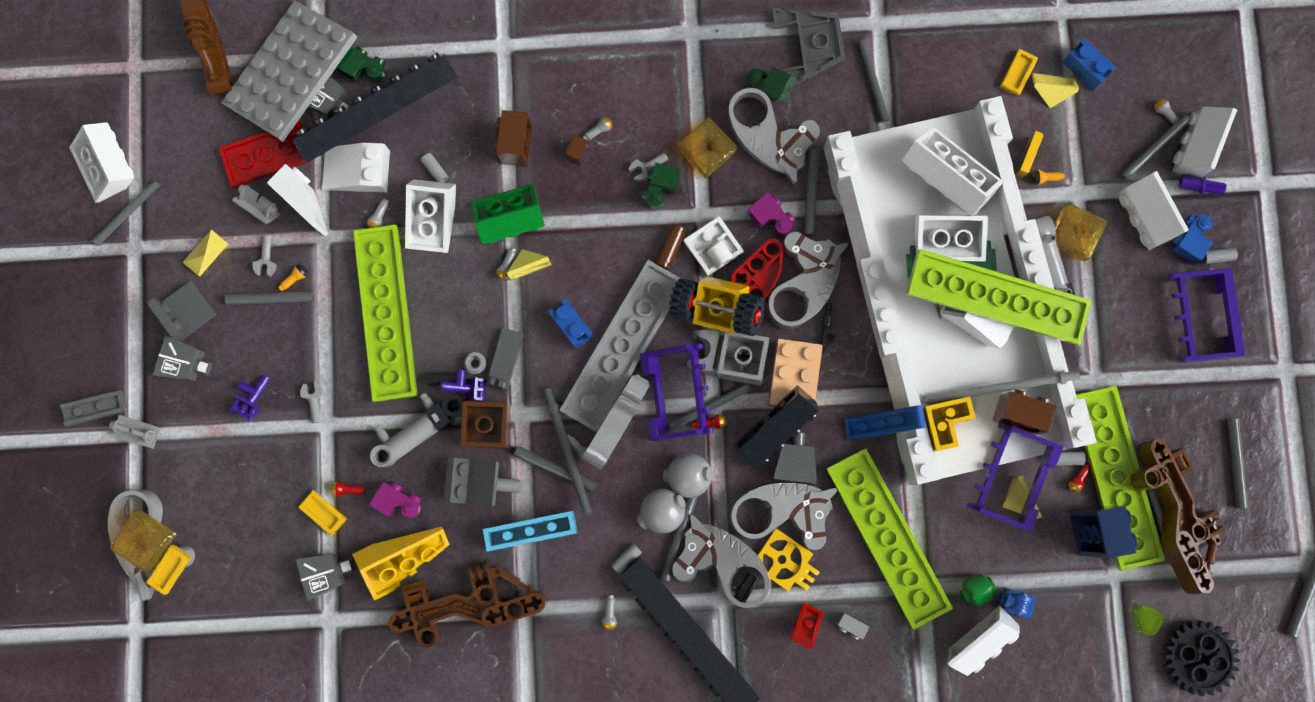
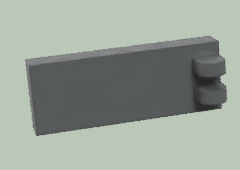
(505, 359)
(93, 408)

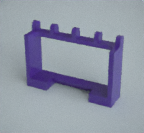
(1225, 286)
(651, 367)
(1049, 459)

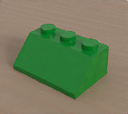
(507, 214)

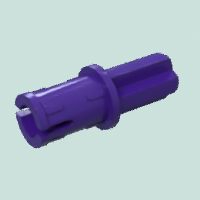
(1201, 185)

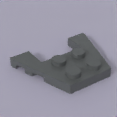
(819, 41)

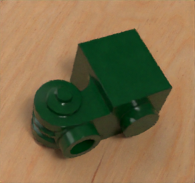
(357, 63)
(776, 85)
(661, 179)

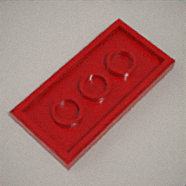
(259, 157)

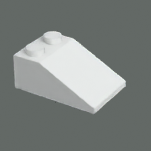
(357, 168)
(294, 189)
(429, 215)

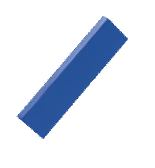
(885, 423)

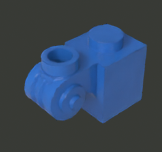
(1192, 244)
(1017, 602)

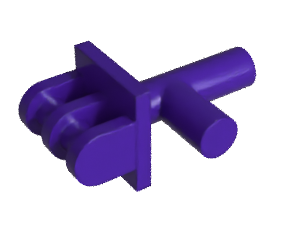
(474, 388)
(254, 393)

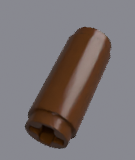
(670, 246)

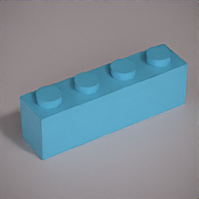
(530, 531)

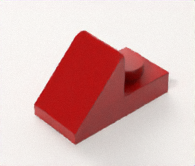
(806, 626)

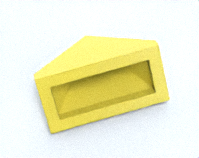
(1054, 88)
(205, 253)
(527, 263)
(1017, 496)

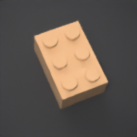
(794, 365)

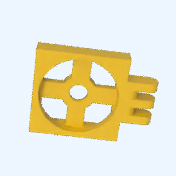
(800, 571)

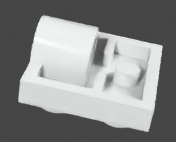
(713, 246)

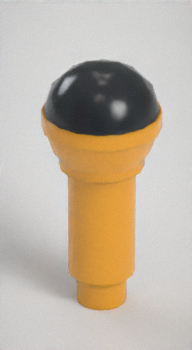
(1039, 177)
(299, 272)

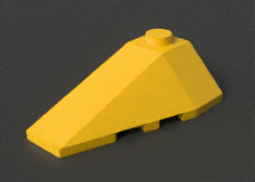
(392, 560)

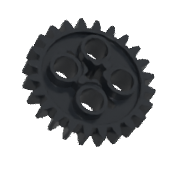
(1210, 677)

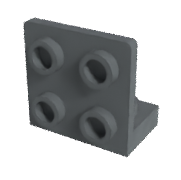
(182, 311)
(471, 481)

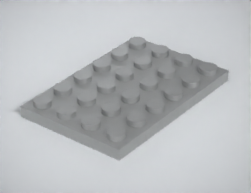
(289, 70)

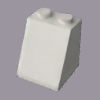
(985, 330)

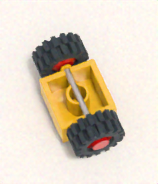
(717, 305)

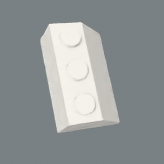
(1203, 141)
(101, 161)
(1152, 211)
(952, 235)
(983, 642)

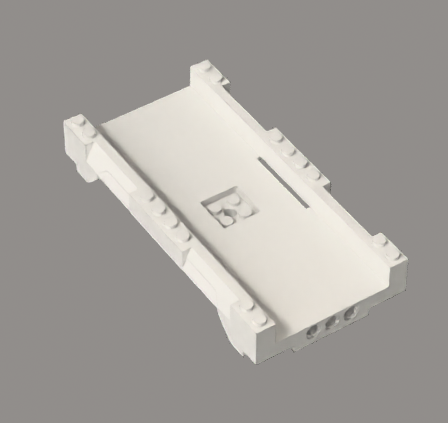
(916, 343)

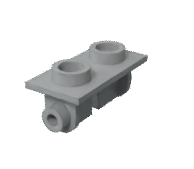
(260, 208)
(135, 431)

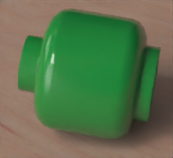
(978, 590)

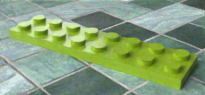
(998, 297)
(385, 313)
(1112, 465)
(889, 539)

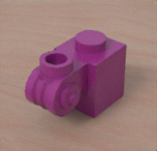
(768, 210)
(390, 497)

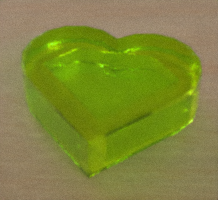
(1149, 620)

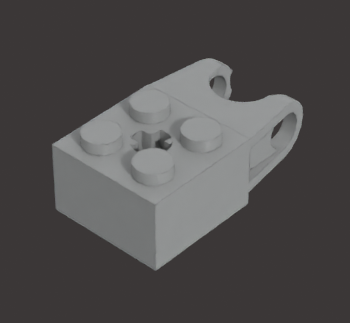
(726, 350)

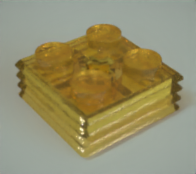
(707, 161)
(1089, 226)
(155, 536)

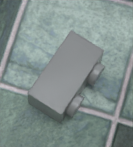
(849, 624)

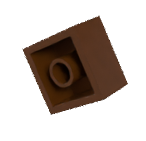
(513, 138)
(1024, 412)
(485, 425)

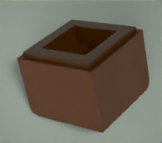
(575, 149)

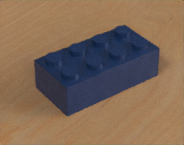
(1103, 531)

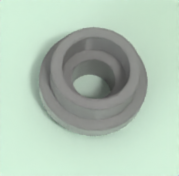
(468, 363)

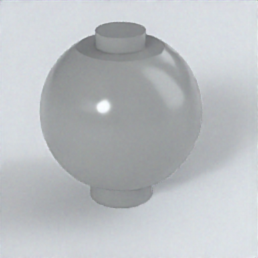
(688, 475)
(661, 511)

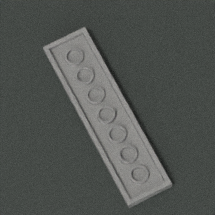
(621, 347)

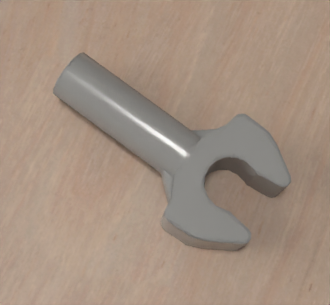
(645, 167)
(265, 258)
(313, 400)

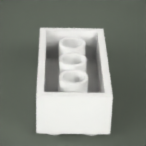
(952, 171)

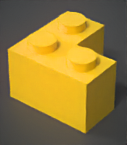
(941, 420)

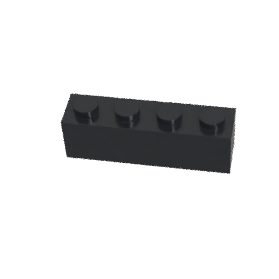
(776, 428)

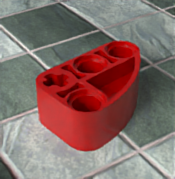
(765, 278)

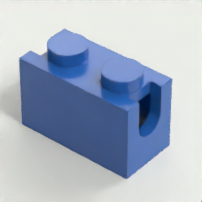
(1088, 64)
(571, 324)

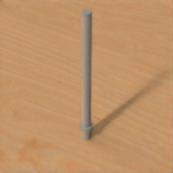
(1002, 387)

